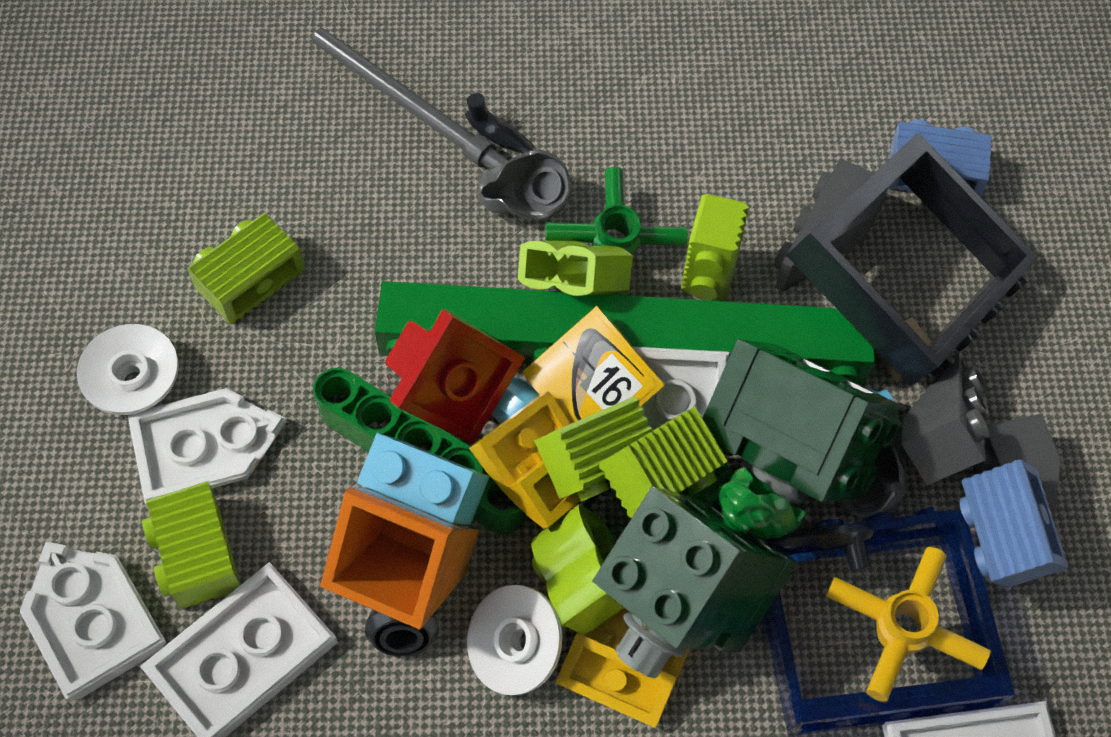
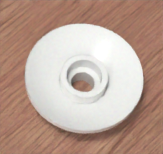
(122, 352)
(496, 636)

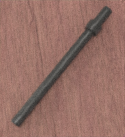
(476, 148)

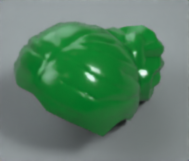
(755, 509)

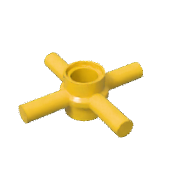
(896, 640)

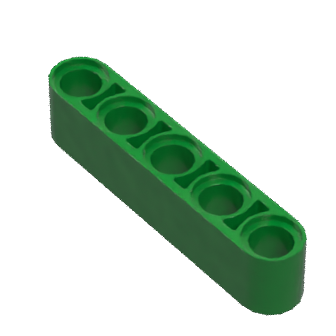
(370, 404)

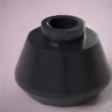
(398, 638)

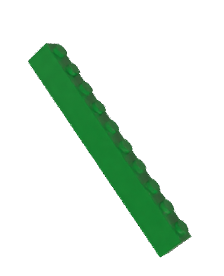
(537, 318)

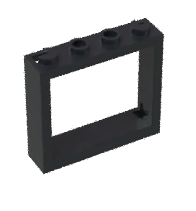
(964, 215)

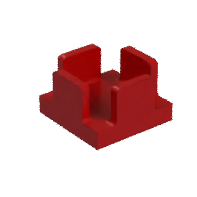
(451, 374)

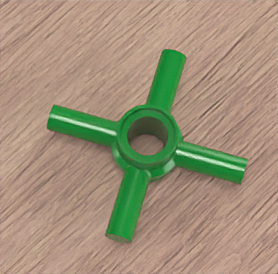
(616, 217)

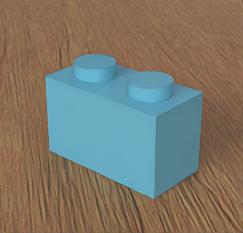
(423, 479)

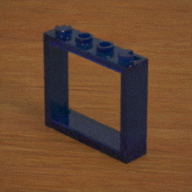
(987, 690)

